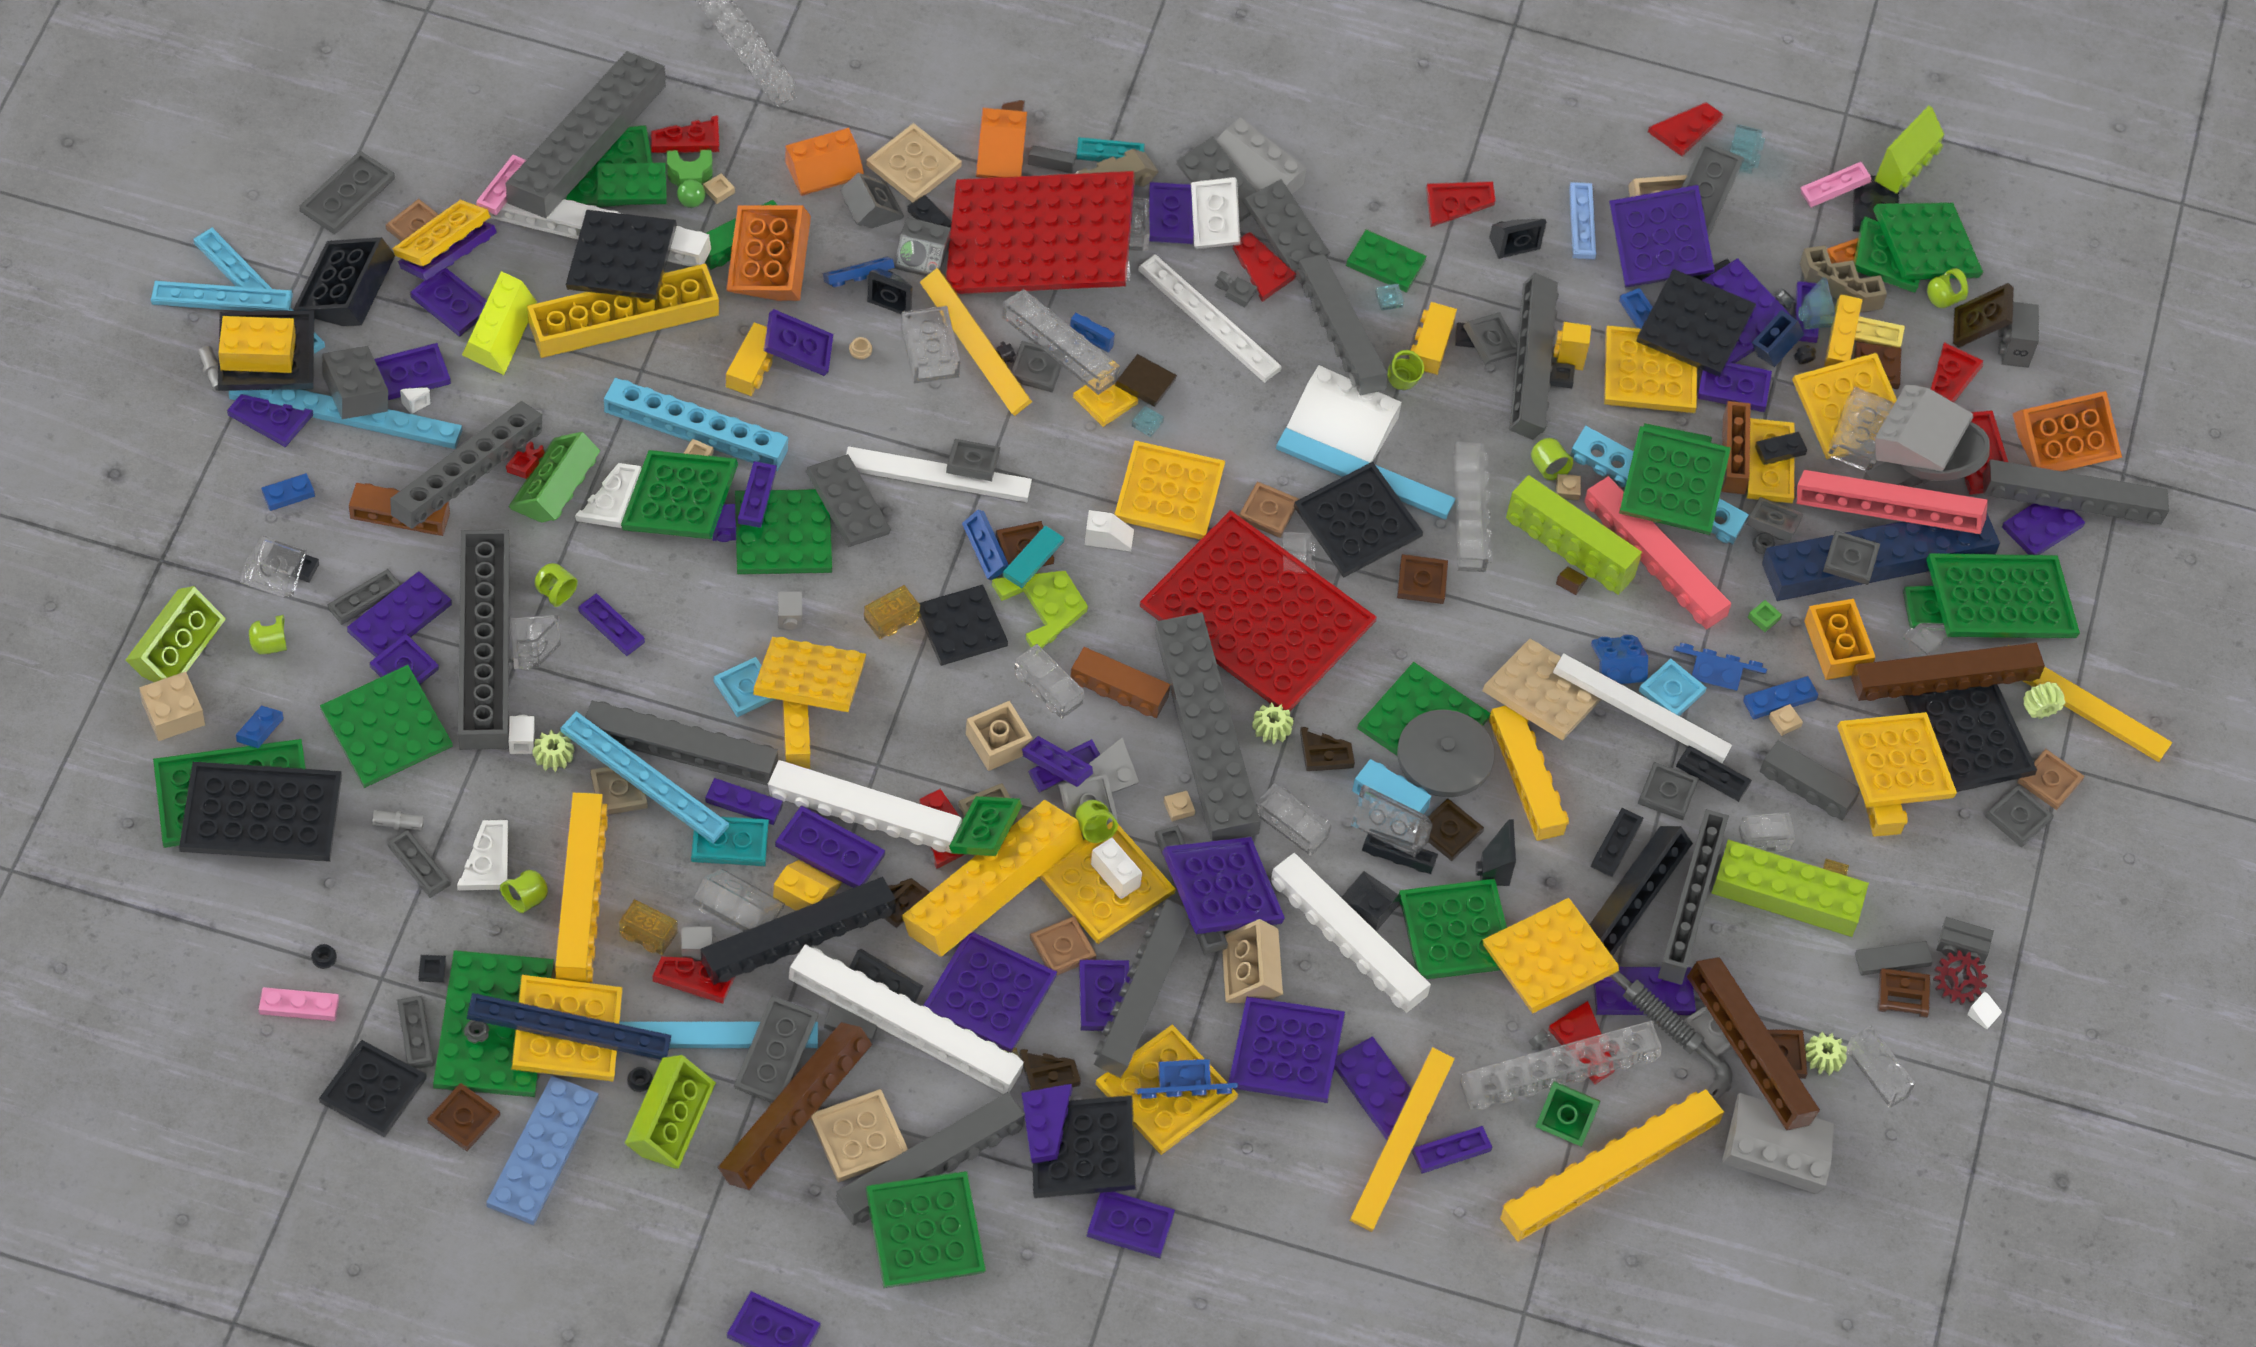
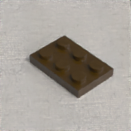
(1983, 315)

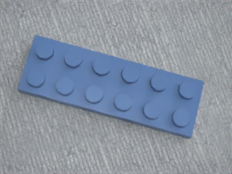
(542, 1150)

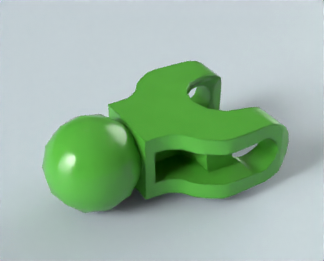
(690, 176)

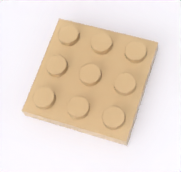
(913, 163)
(858, 1135)

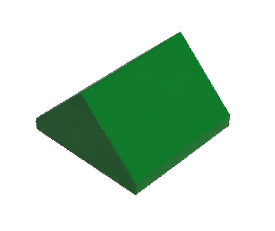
(1568, 1114)

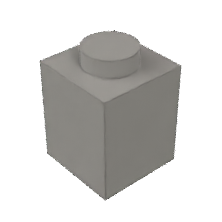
(790, 610)
(695, 938)

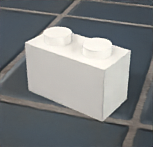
(1116, 868)

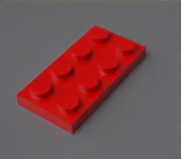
(1987, 422)

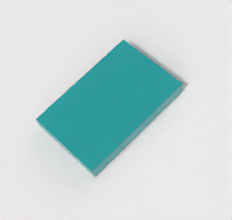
(740, 844)

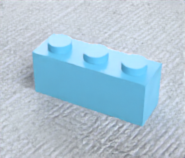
(1394, 786)

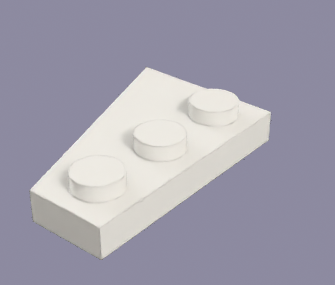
(611, 501)
(489, 858)

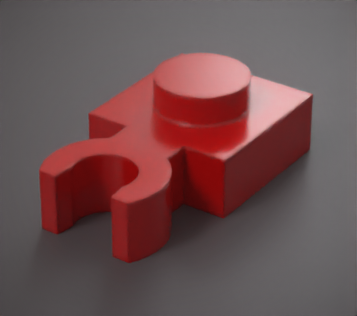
(525, 462)

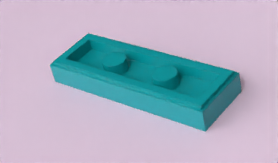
(1100, 149)
(1033, 556)

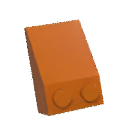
(1001, 143)

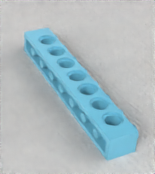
(658, 412)
(1613, 451)

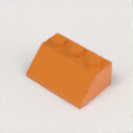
(823, 161)

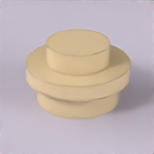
(860, 348)

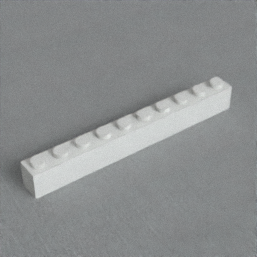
(687, 247)
(906, 1019)

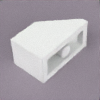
(1108, 531)

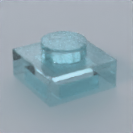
(1389, 297)
(1147, 421)

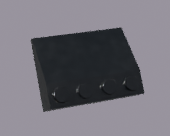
(346, 280)

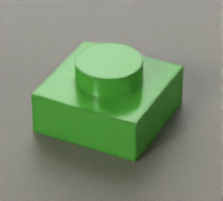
(1764, 616)

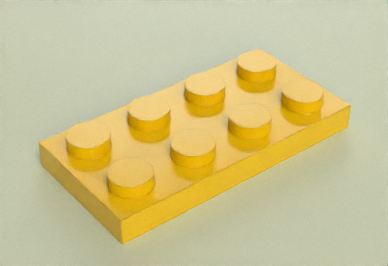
(441, 233)
(1775, 479)

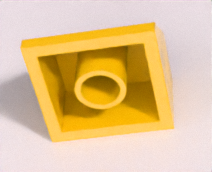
(803, 885)

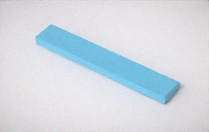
(220, 297)

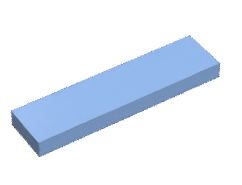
(1582, 220)

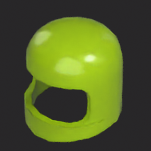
(1941, 292)
(1405, 373)
(1547, 452)
(560, 578)
(268, 638)
(1093, 821)
(529, 886)

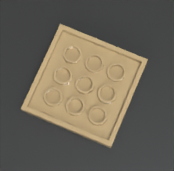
(1538, 694)

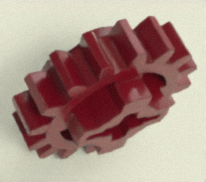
(1951, 975)

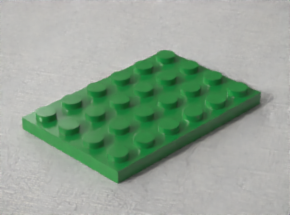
(2002, 596)
(174, 773)
(485, 1064)

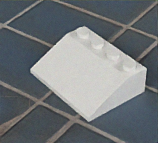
(1341, 417)

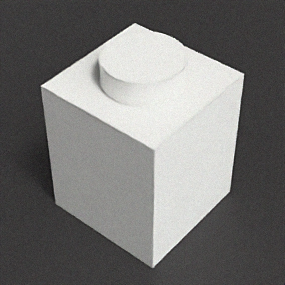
(521, 734)

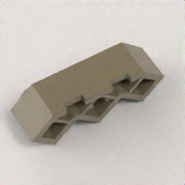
(1132, 161)
(1842, 278)

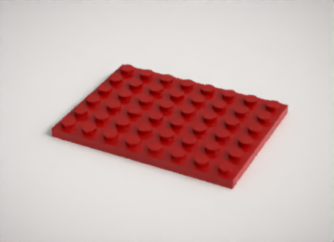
(1040, 232)
(1263, 622)

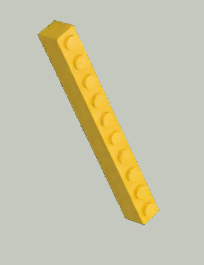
(1611, 1165)

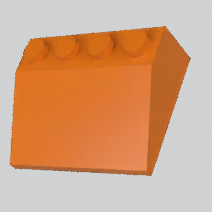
(769, 251)
(2069, 433)

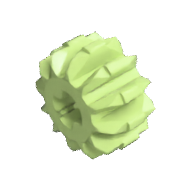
(2044, 700)
(1272, 723)
(553, 750)
(1825, 1053)

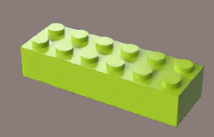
(1573, 535)
(1790, 888)

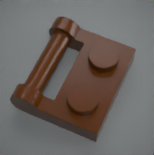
(1904, 985)

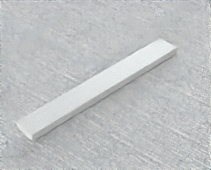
(1210, 318)
(935, 474)
(1641, 708)

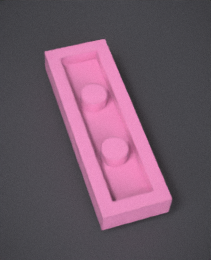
(1835, 184)
(495, 194)
(298, 1004)

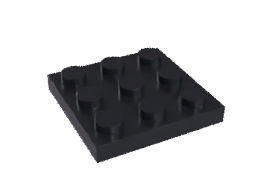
(962, 625)
(372, 1088)

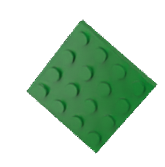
(629, 148)
(1927, 240)
(1675, 480)
(679, 494)
(791, 538)
(1409, 697)
(386, 726)
(1449, 927)
(925, 1229)

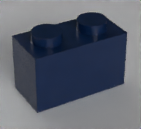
(1777, 338)

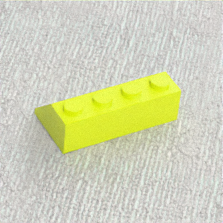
(500, 324)

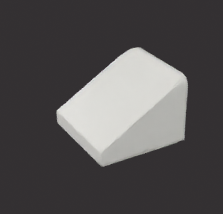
(415, 398)
(1984, 1011)

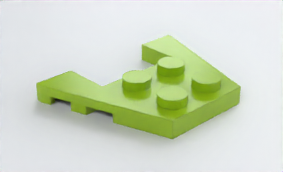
(1053, 599)

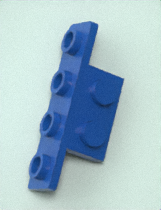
(1718, 670)
(1185, 1076)

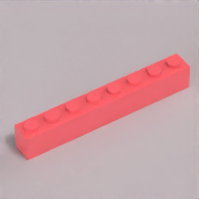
(1892, 501)
(1659, 556)

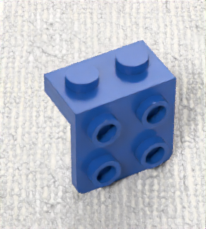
(1622, 658)

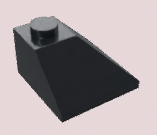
(1517, 236)
(889, 291)
(1499, 857)
(1371, 900)

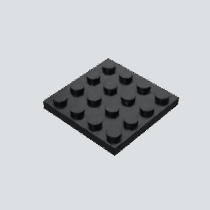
(621, 254)
(1696, 322)
(303, 359)
(1358, 519)
(1093, 1151)

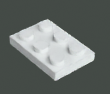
(1215, 213)

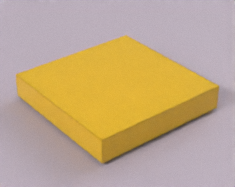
(1106, 405)

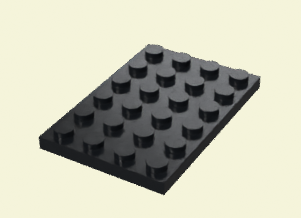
(1975, 735)
(260, 811)

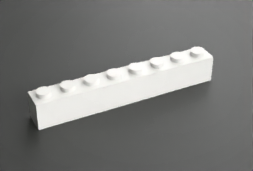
(864, 806)
(1350, 933)

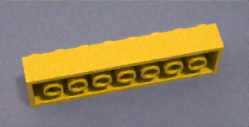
(601, 318)
(992, 881)
(582, 888)

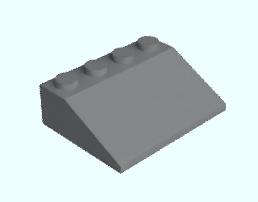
(1260, 158)
(1921, 429)
(1765, 1148)

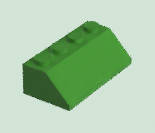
(555, 477)

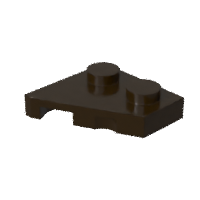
(1325, 752)
(907, 895)
(1049, 1070)

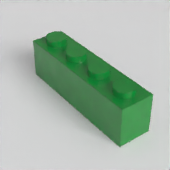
(721, 243)

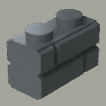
(1963, 936)

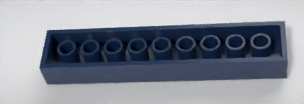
(1798, 566)

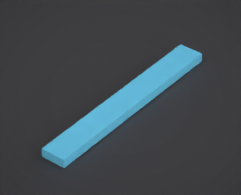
(235, 267)
(1344, 463)
(644, 777)
(711, 1033)

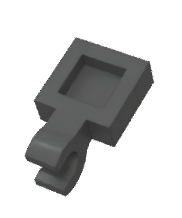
(1238, 290)

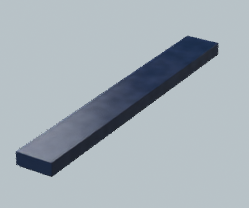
(568, 1026)

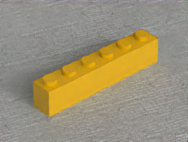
(1528, 773)

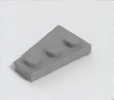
(1117, 765)

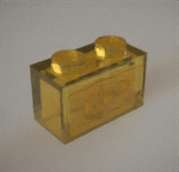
(892, 612)
(648, 927)

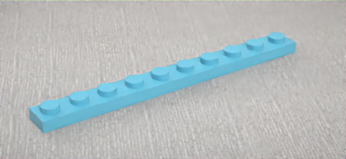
(390, 422)

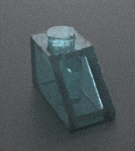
(1818, 307)

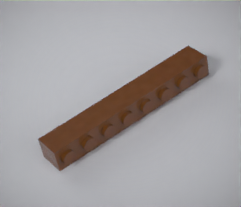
(1947, 671)
(1753, 1043)
(794, 1106)

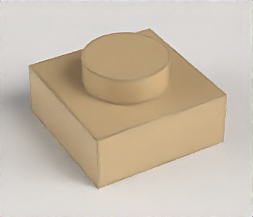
(719, 188)
(699, 448)
(1568, 486)
(1785, 719)
(1179, 806)

